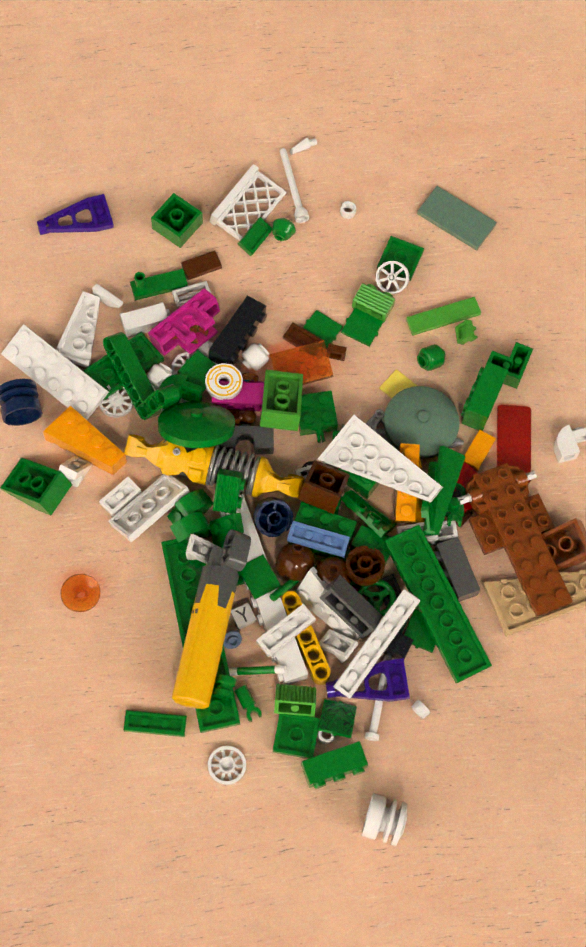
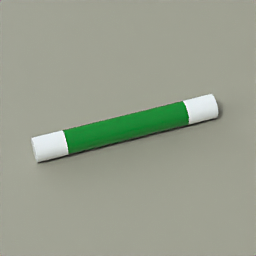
(257, 670)

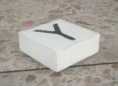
(243, 616)

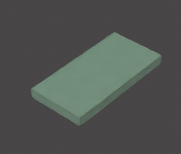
(456, 218)

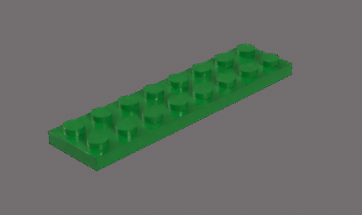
(438, 604)

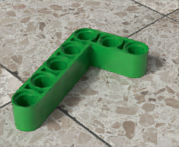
(135, 381)

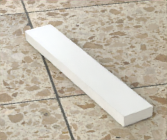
(376, 644)

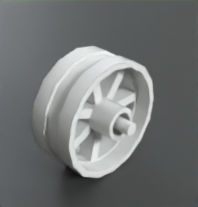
(392, 277)

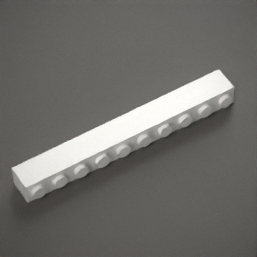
(271, 611)

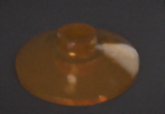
(77, 584)

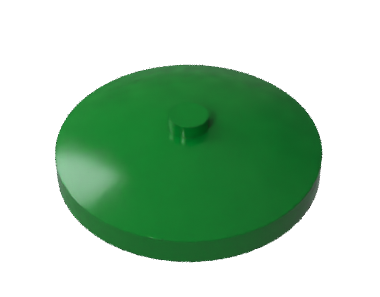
(196, 424)

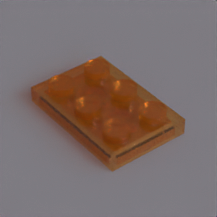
(308, 360)

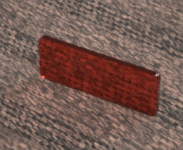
(514, 436)

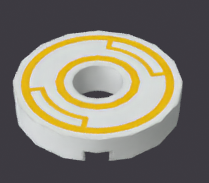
(219, 372)

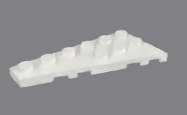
(372, 457)

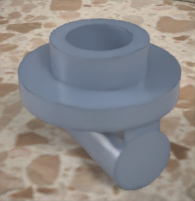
(232, 639)

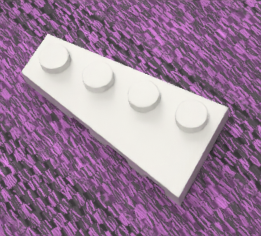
(79, 334)
(309, 594)

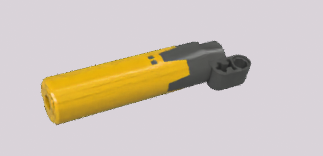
(210, 622)

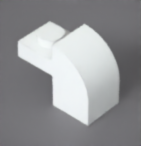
(566, 443)

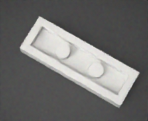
(285, 630)

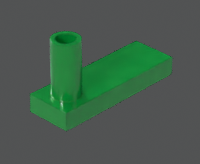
(158, 284)

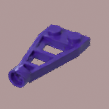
(99, 211)
(396, 681)

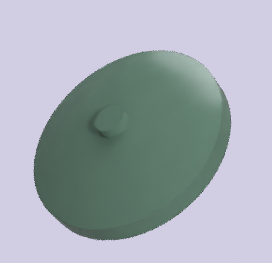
(421, 418)

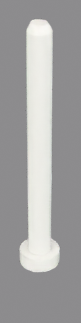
(372, 734)

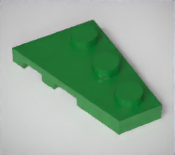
(368, 513)

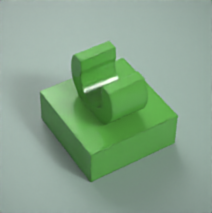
(465, 332)

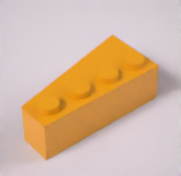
(80, 437)

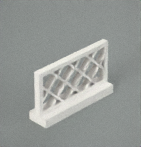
(237, 193)

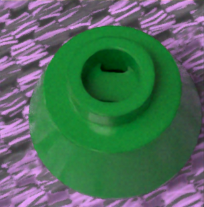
(283, 229)

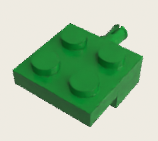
(318, 415)

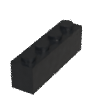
(238, 331)

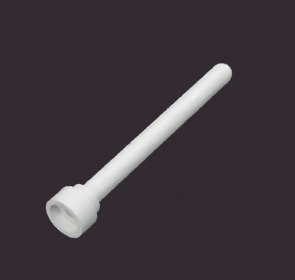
(301, 214)

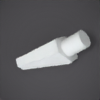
(303, 145)

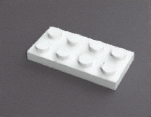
(148, 507)

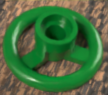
(388, 591)

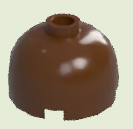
(294, 561)
(365, 565)
(332, 567)

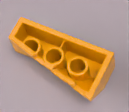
(407, 506)

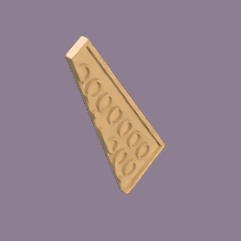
(514, 607)

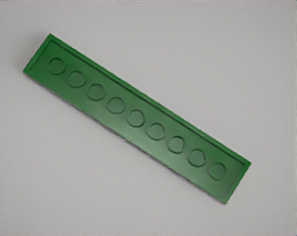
(184, 581)

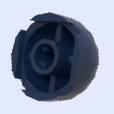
(272, 516)

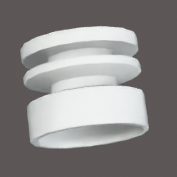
(385, 819)

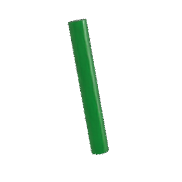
(282, 589)

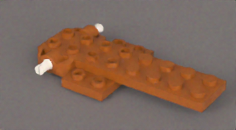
(515, 522)

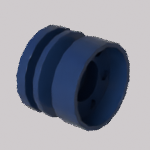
(19, 402)

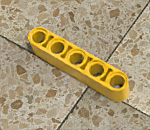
(309, 646)

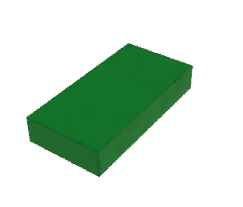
(255, 236)

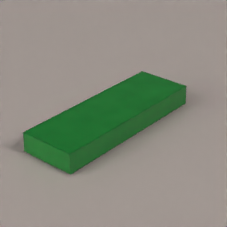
(155, 723)

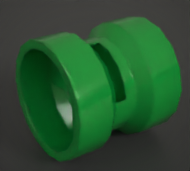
(224, 687)

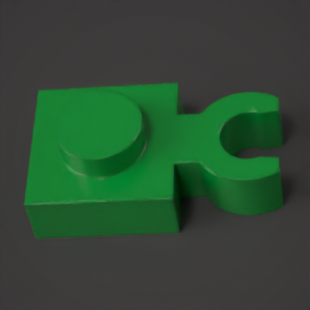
(455, 511)

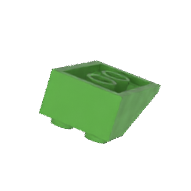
(281, 400)

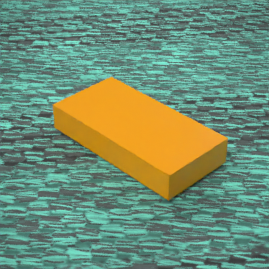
(479, 449)

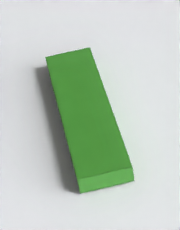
(443, 316)

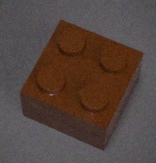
(323, 486)

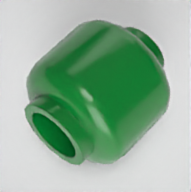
(431, 357)

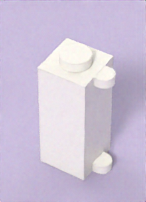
(143, 319)

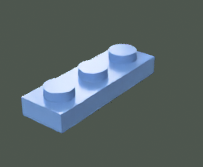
(318, 539)

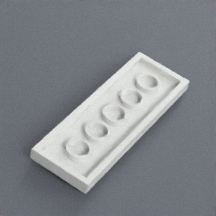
(54, 372)

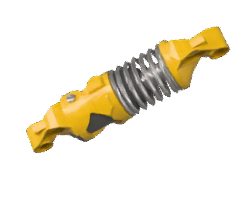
(203, 465)

